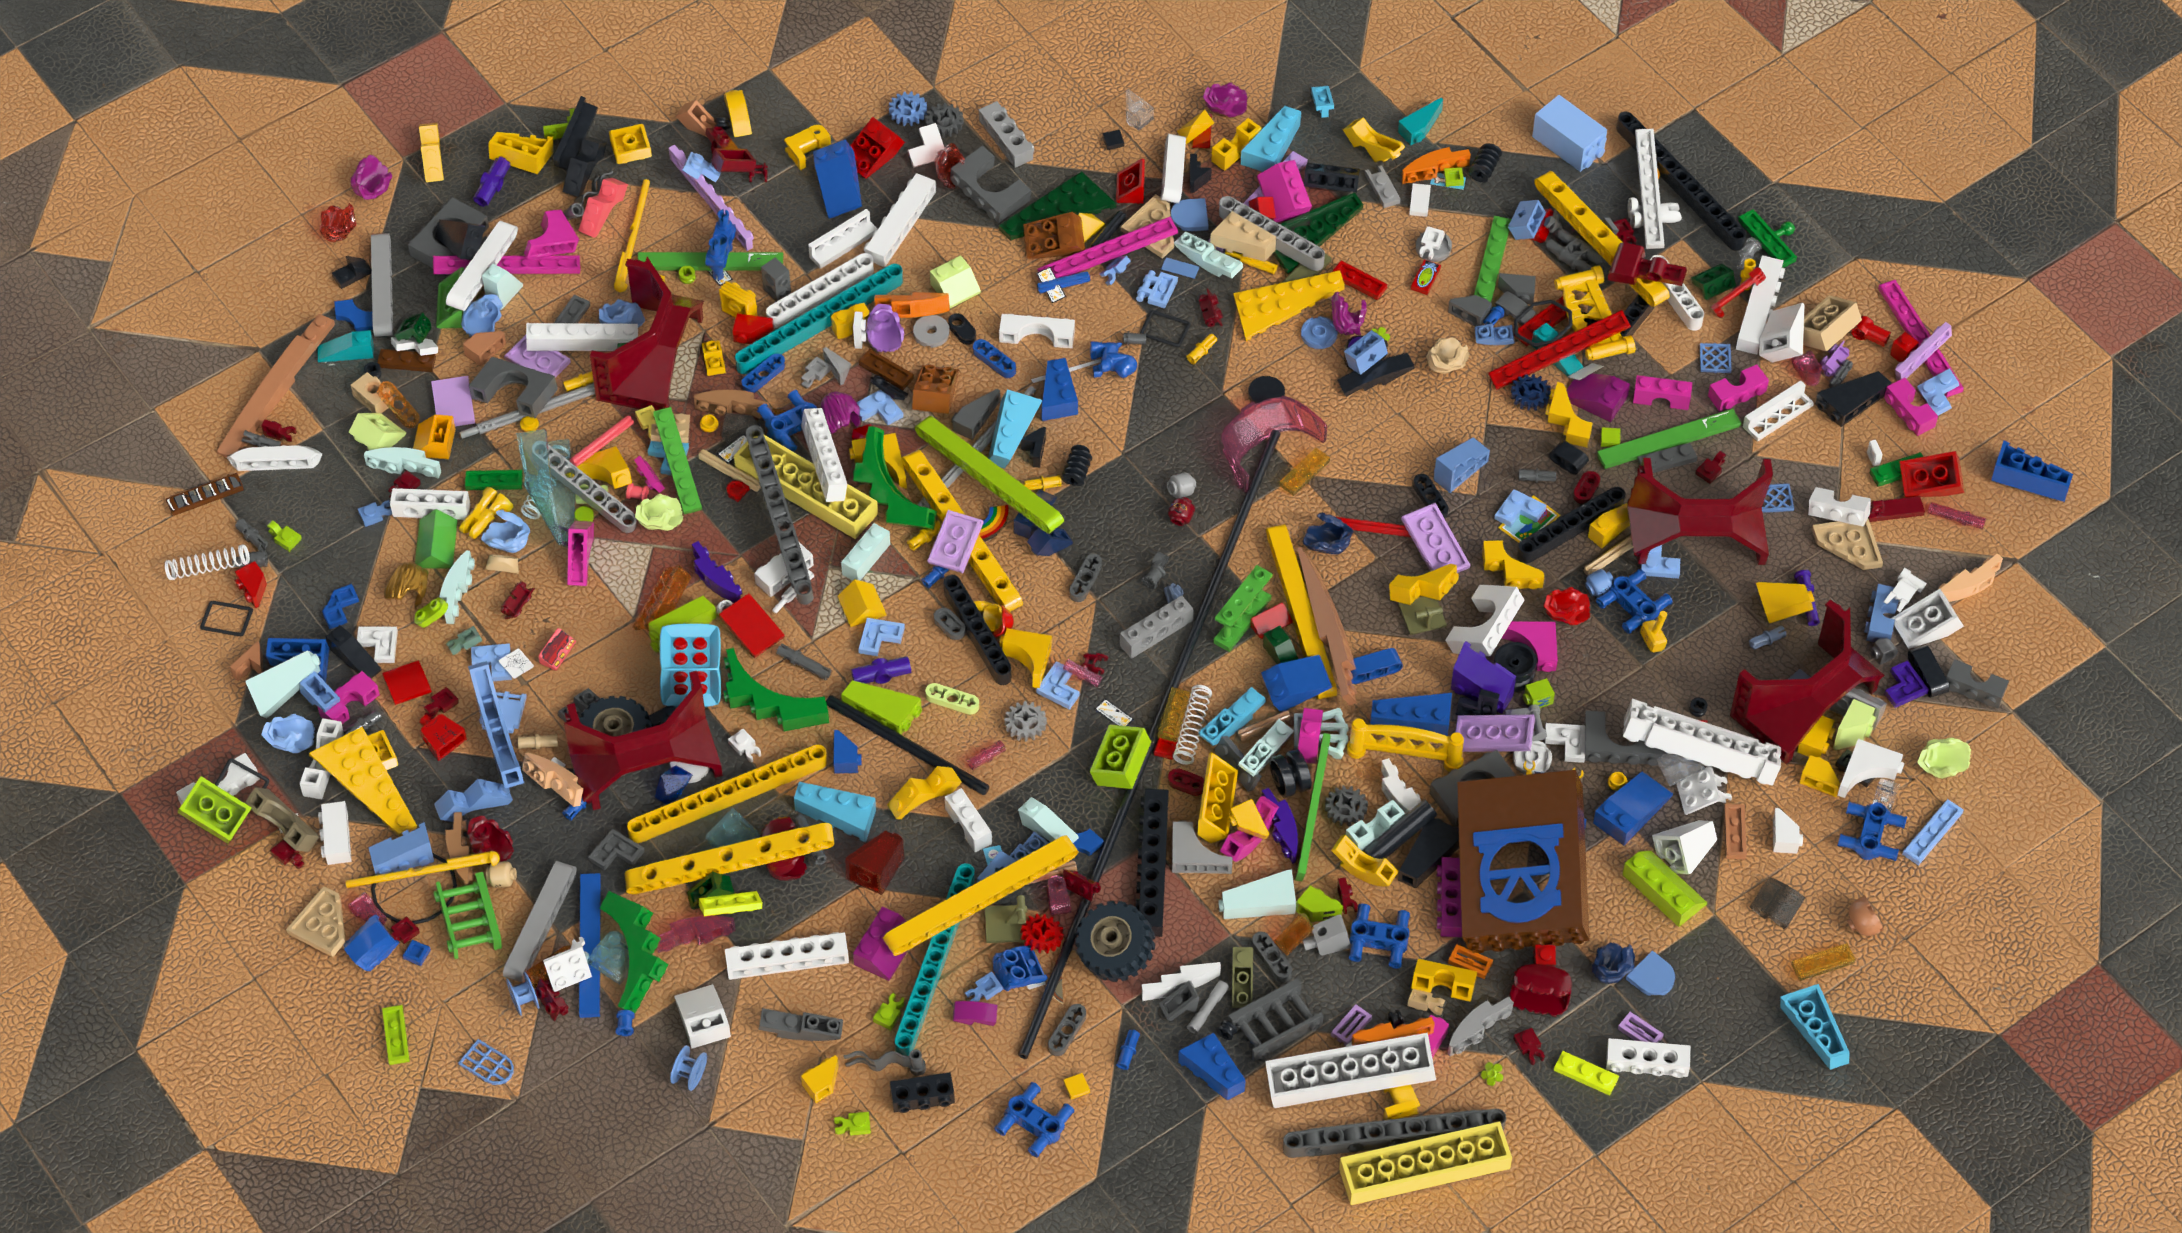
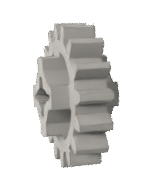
(1025, 721)

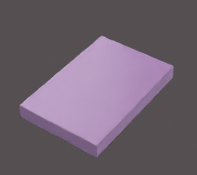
(544, 361)
(454, 399)
(955, 541)

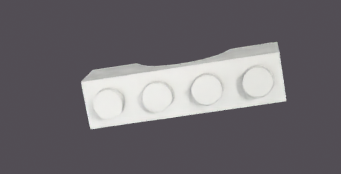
(1016, 327)
(316, 777)
(235, 780)

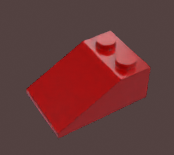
(1932, 475)

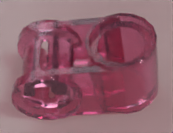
(1808, 368)
(1058, 898)

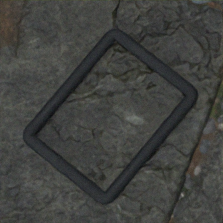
(1169, 317)
(202, 626)
(245, 768)

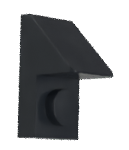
(1198, 175)
(354, 270)
(1035, 444)

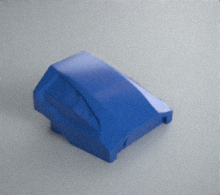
(370, 944)
(1017, 968)

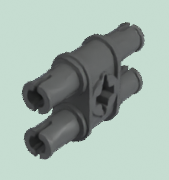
(1575, 252)

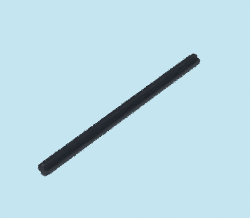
(904, 743)

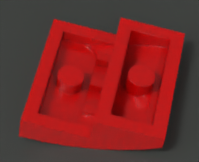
(406, 682)

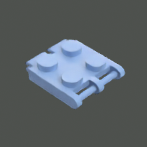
(511, 709)

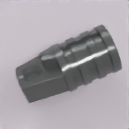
(259, 557)

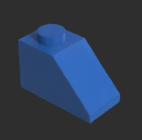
(845, 754)

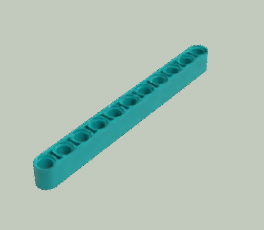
(818, 318)
(932, 968)

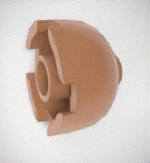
(1863, 918)

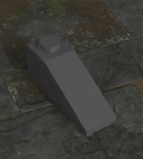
(975, 414)

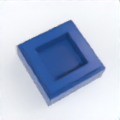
(416, 952)

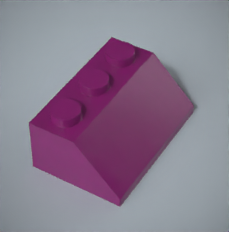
(872, 952)

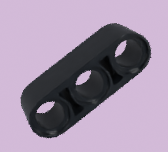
(1928, 670)

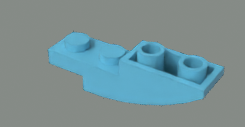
(1233, 718)

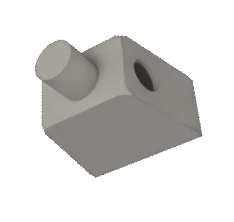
(1328, 936)

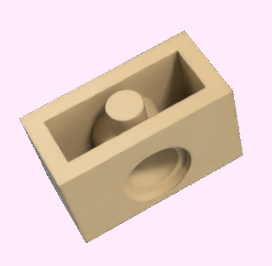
(366, 392)

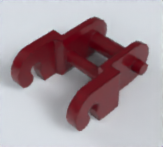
(764, 172)
(1098, 657)

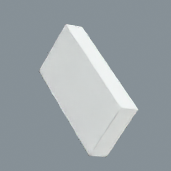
(1420, 200)

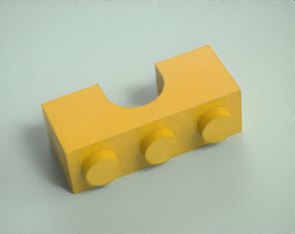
(1226, 152)
(1430, 974)

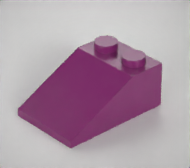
(1599, 394)

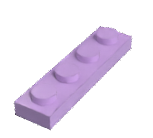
(1921, 354)

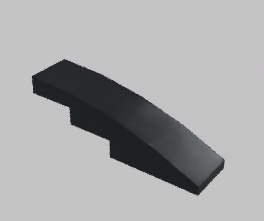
(1381, 372)

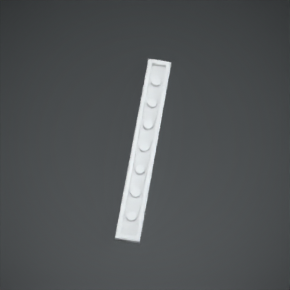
(1649, 188)

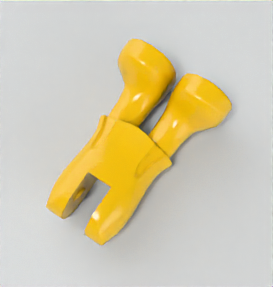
(481, 516)

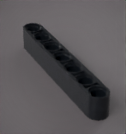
(1569, 525)
(955, 592)

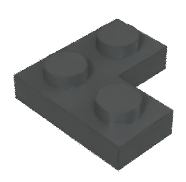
(615, 846)

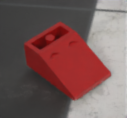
(874, 147)

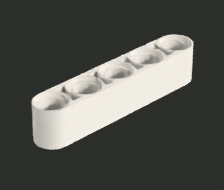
(1173, 168)
(1684, 304)

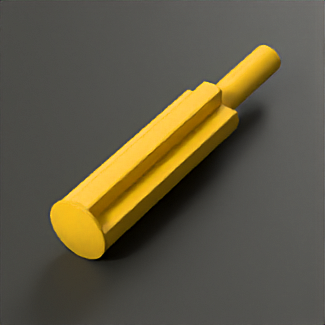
(1265, 266)

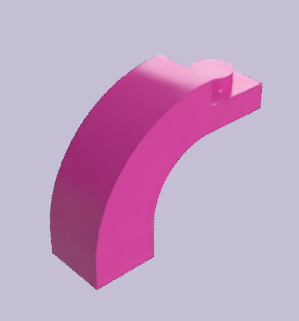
(1241, 844)

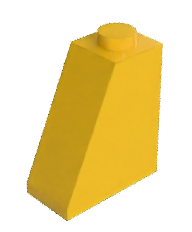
(1784, 599)

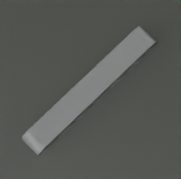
(1286, 240)
(381, 285)
(594, 490)
(539, 921)

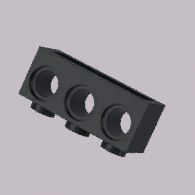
(1331, 177)
(926, 1084)

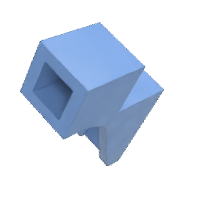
(478, 796)

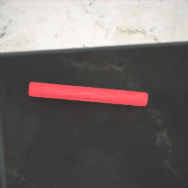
(601, 441)

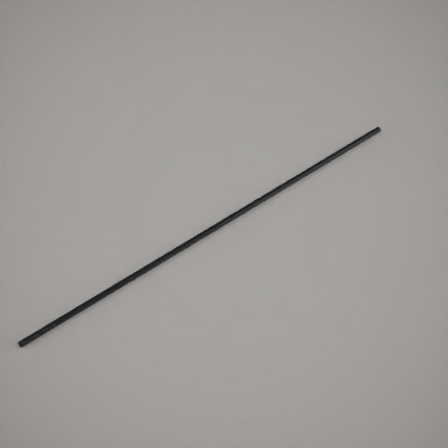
(1153, 735)

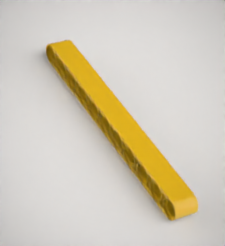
(1298, 599)
(721, 800)
(980, 895)

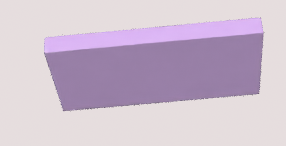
(1434, 538)
(1496, 732)

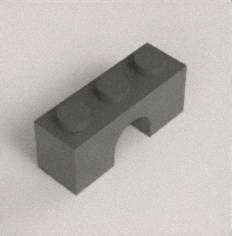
(1988, 692)

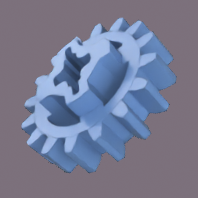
(907, 108)

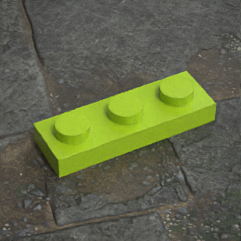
(395, 1035)

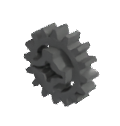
(946, 118)
(1346, 805)

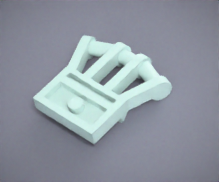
(1341, 738)

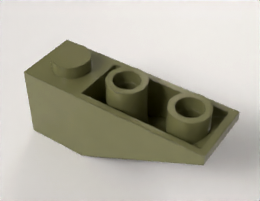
(1242, 976)

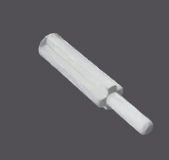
(788, 596)

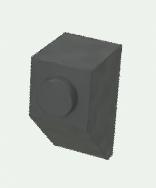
(1519, 285)
(1470, 309)

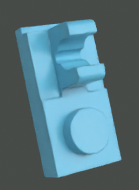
(1322, 100)

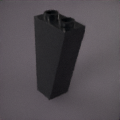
(460, 237)
(1852, 398)
(1432, 844)

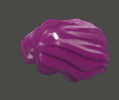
(1226, 99)
(370, 178)
(1343, 320)
(837, 410)

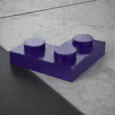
(1909, 685)

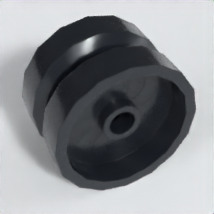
(1518, 660)
(1290, 773)

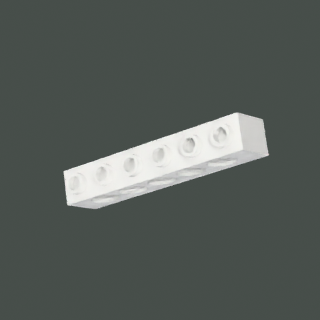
(824, 455)
(780, 963)

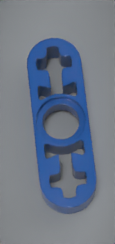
(766, 365)
(995, 365)

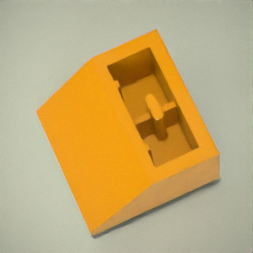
(435, 436)

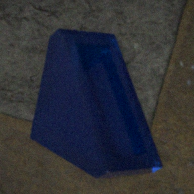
(672, 784)

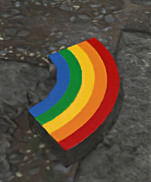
(994, 522)

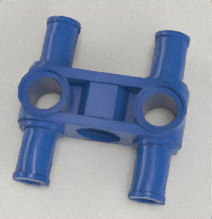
(720, 244)
(787, 422)
(1633, 600)
(1872, 831)
(1379, 936)
(1034, 1119)

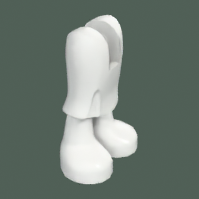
(1669, 212)

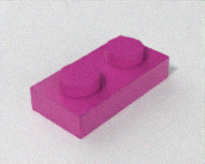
(645, 470)

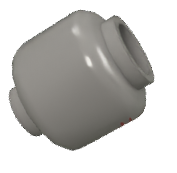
(1181, 485)

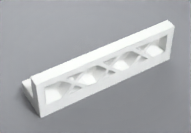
(843, 240)
(1775, 405)

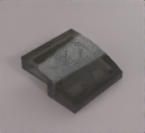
(1777, 902)

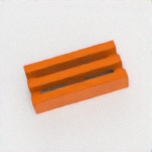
(1467, 963)

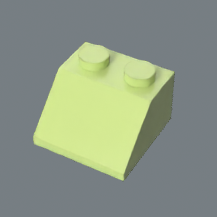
(956, 279)
(375, 431)
(1855, 725)

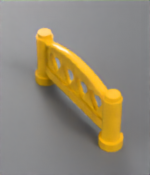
(1589, 282)
(1362, 739)

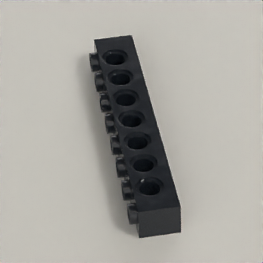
(1153, 800)

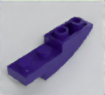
(715, 577)
(1284, 827)

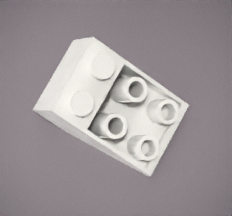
(1783, 334)
(702, 1016)

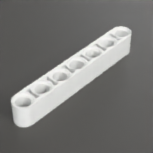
(488, 254)
(820, 290)

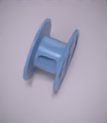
(522, 993)
(694, 1070)

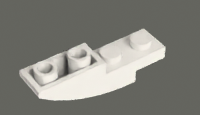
(1395, 788)

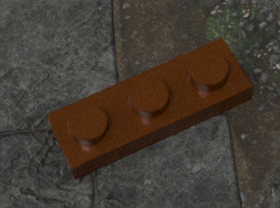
(406, 360)
(887, 369)

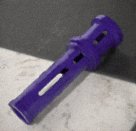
(1812, 615)

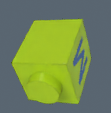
(1539, 693)

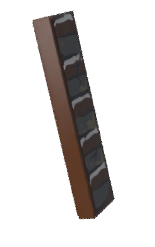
(204, 494)

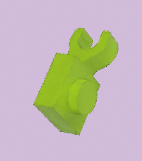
(284, 537)

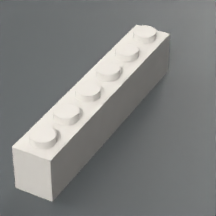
(900, 219)
(1760, 305)
(578, 336)

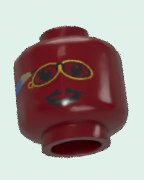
(1181, 511)

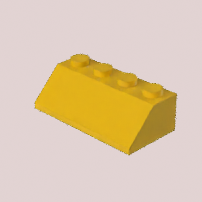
(1217, 799)

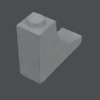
(1192, 856)

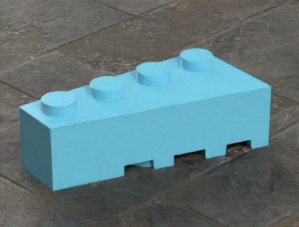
(1272, 141)
(1012, 422)
(839, 808)
(1815, 1021)

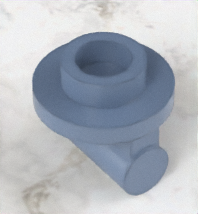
(1173, 592)

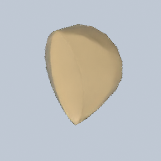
(502, 563)

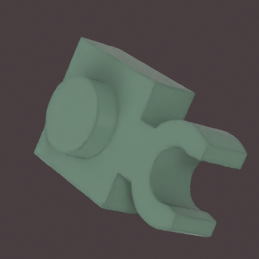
(466, 639)

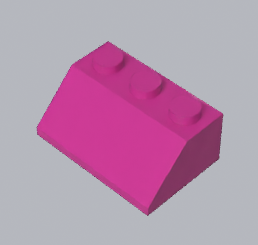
(1287, 189)

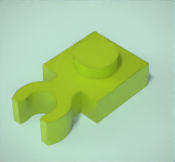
(888, 1014)
(857, 1124)

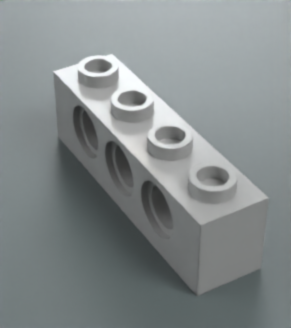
(1006, 134)
(1156, 627)

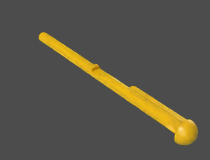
(619, 284)
(452, 863)

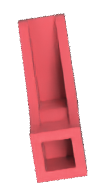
(600, 206)

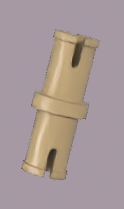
(537, 741)

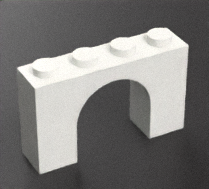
(1504, 603)

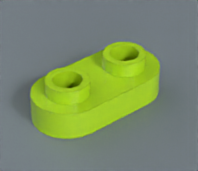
(431, 612)

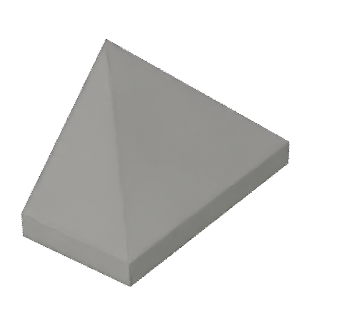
(839, 366)

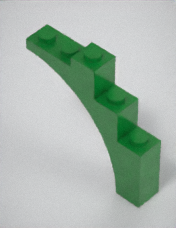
(875, 473)
(765, 703)
(641, 945)

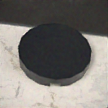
(1265, 388)

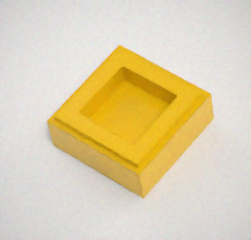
(1076, 1086)

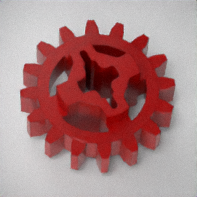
(1042, 933)

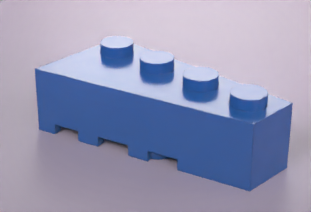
(2030, 473)
(1420, 712)

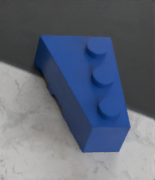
(283, 649)
(1213, 1065)

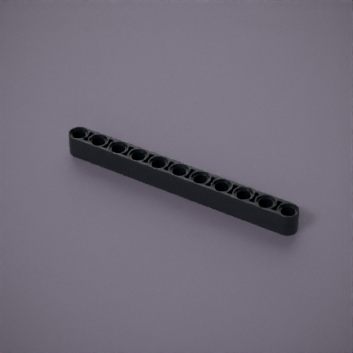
(1687, 187)

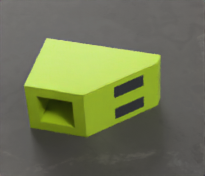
(1318, 905)

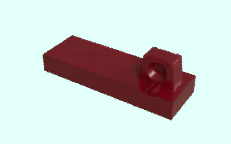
(1896, 509)

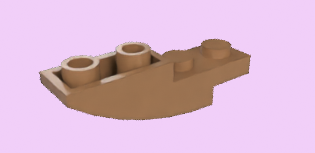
(727, 401)
(458, 847)

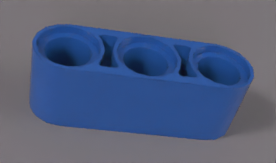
(1376, 665)

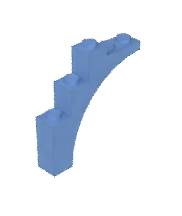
(495, 725)

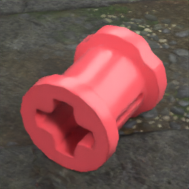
(637, 492)

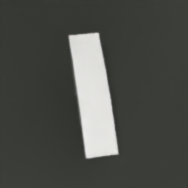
(1197, 974)

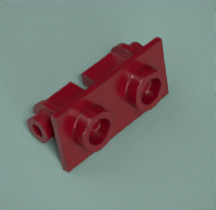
(1214, 314)
(513, 607)
(1080, 885)
(547, 996)

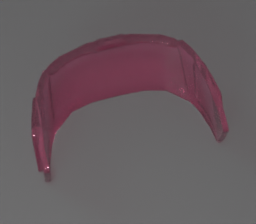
(1256, 424)

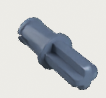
(1767, 637)

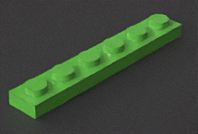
(1493, 258)
(677, 460)

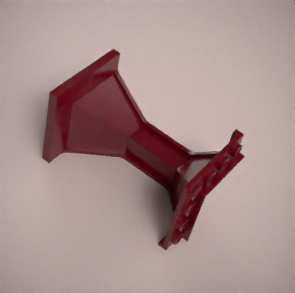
(643, 368)
(1661, 515)
(1789, 708)
(605, 758)

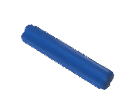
(1064, 282)

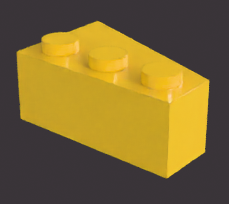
(521, 152)

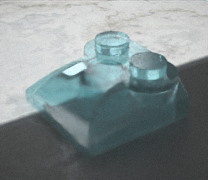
(731, 830)
(611, 957)

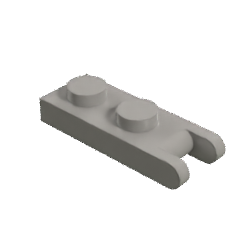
(1383, 187)

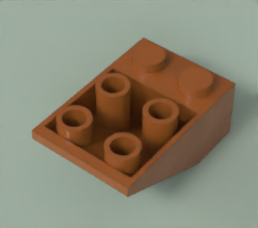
(1054, 236)
(935, 389)

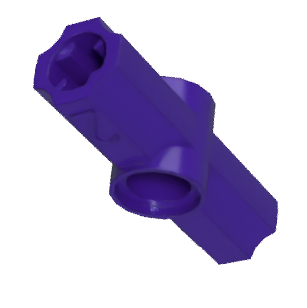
(491, 181)
(881, 670)

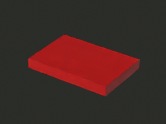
(751, 625)

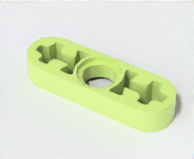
(967, 698)

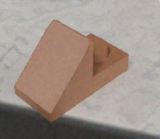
(249, 660)

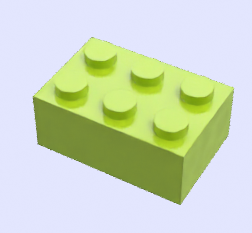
(1120, 756)
(214, 810)

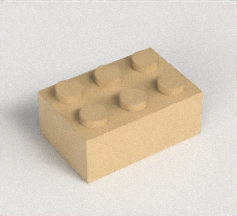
(1829, 322)

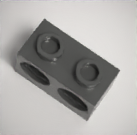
(776, 279)

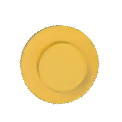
(709, 423)
(529, 424)
(1617, 781)

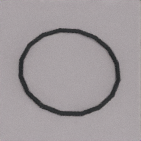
(421, 920)

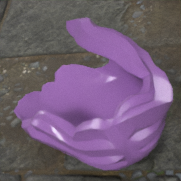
(884, 329)

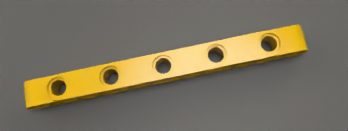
(1593, 230)
(935, 492)
(743, 854)

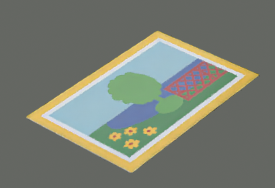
(1525, 527)

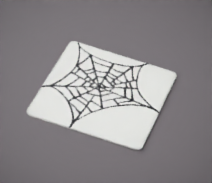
(516, 663)

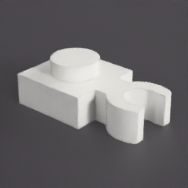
(1431, 240)
(744, 743)

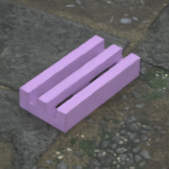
(1637, 1033)
(1341, 1037)

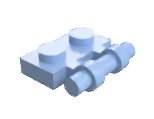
(1162, 289)

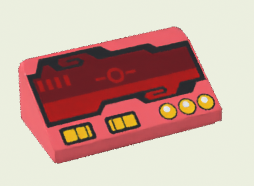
(556, 649)

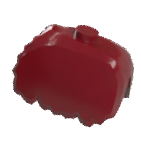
(788, 868)
(1541, 989)

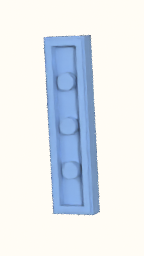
(1932, 832)

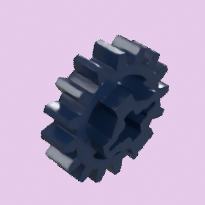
(1532, 392)

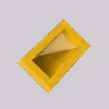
(1196, 126)
(1090, 225)

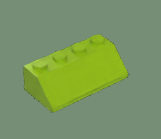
(1663, 887)

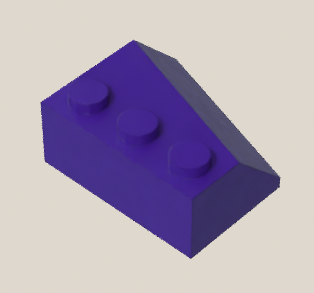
(1475, 673)

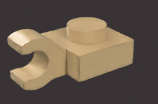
(1423, 1000)

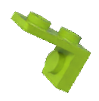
(557, 130)

